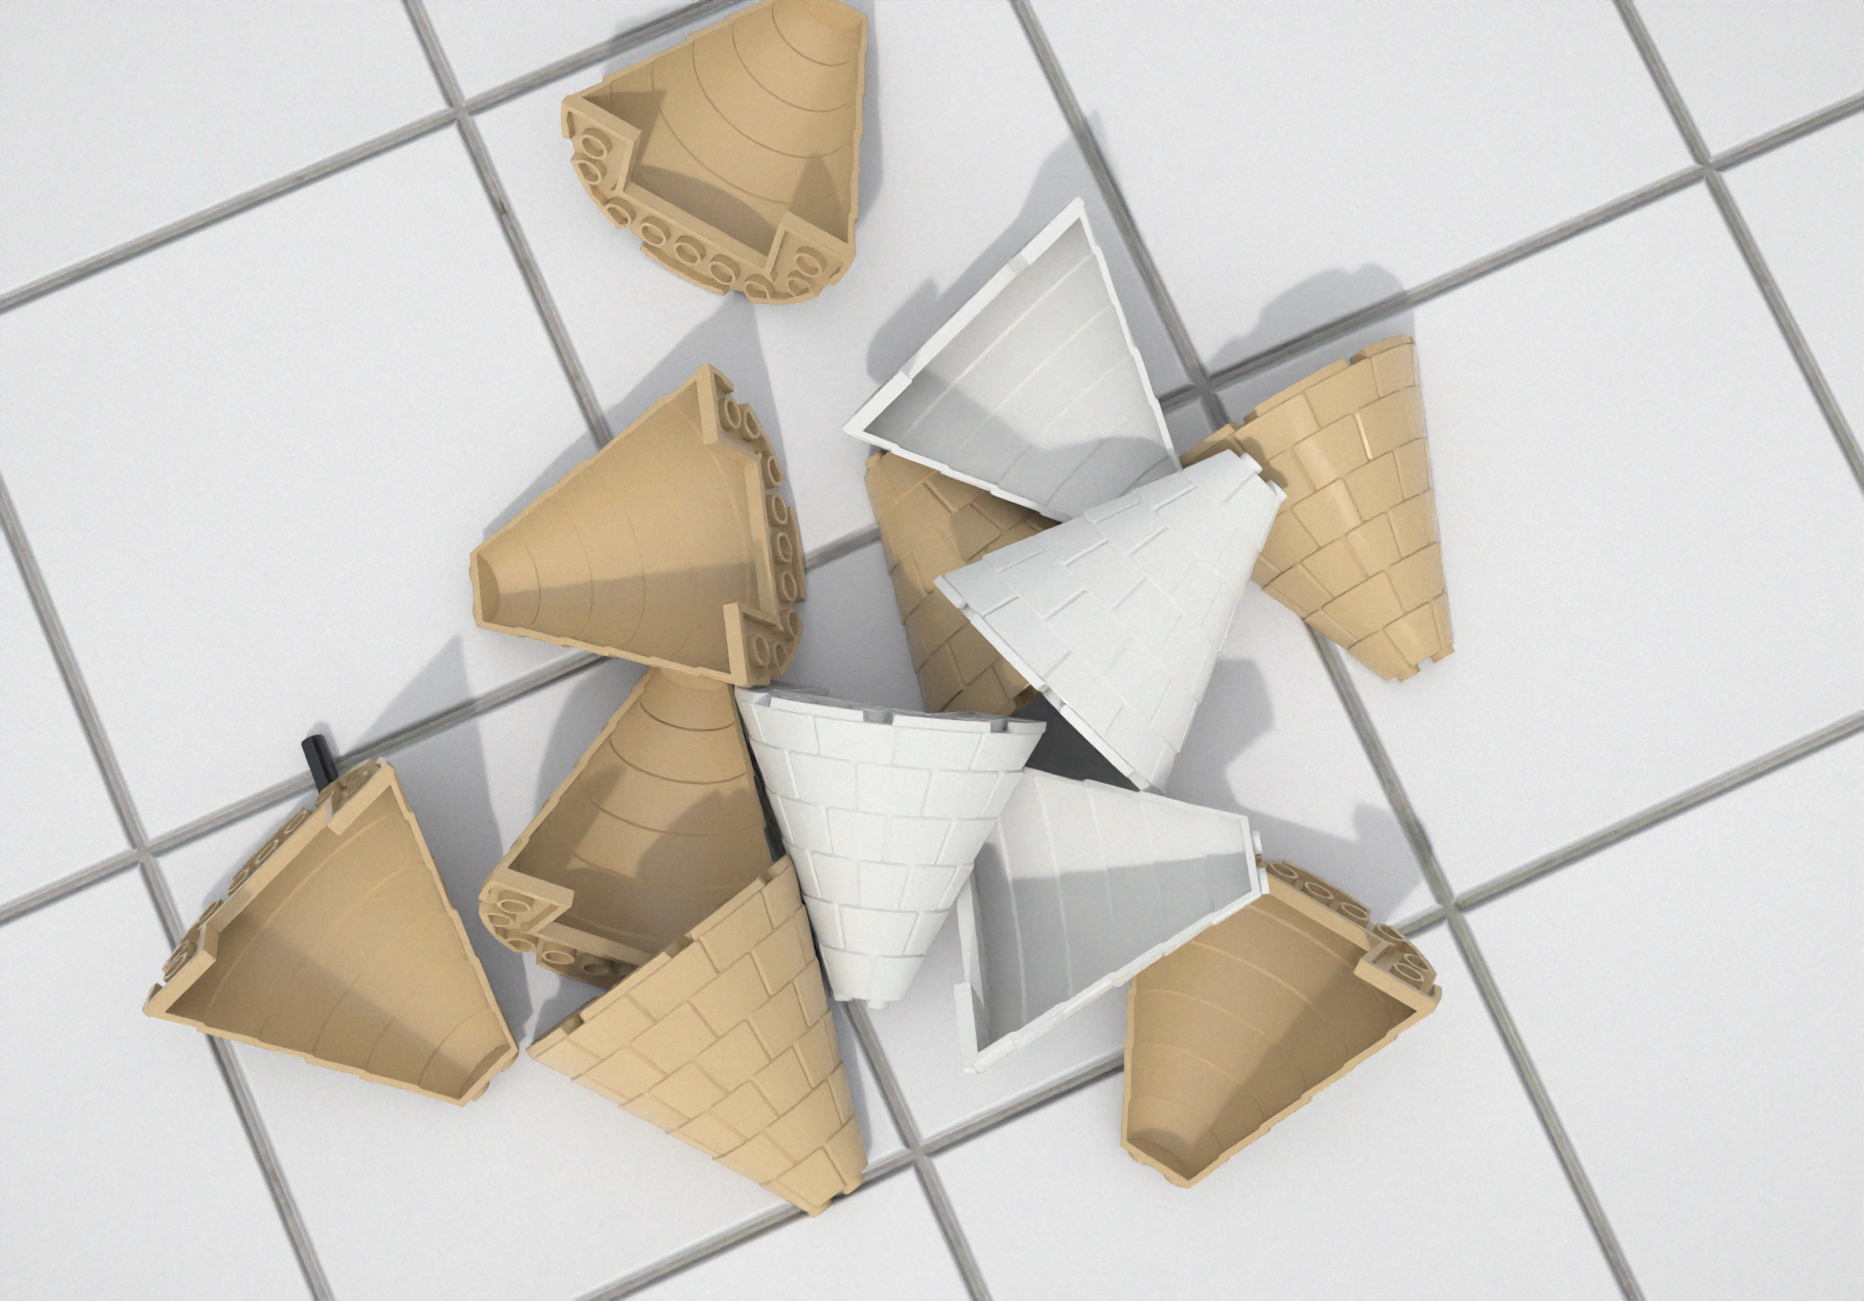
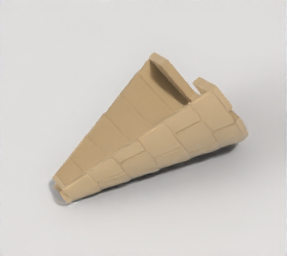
(736, 149)
(1359, 520)
(927, 530)
(659, 547)
(635, 837)
(345, 952)
(1261, 1020)
(728, 1046)

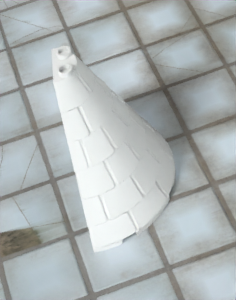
(1031, 385)
(1128, 606)
(880, 819)
(1083, 896)

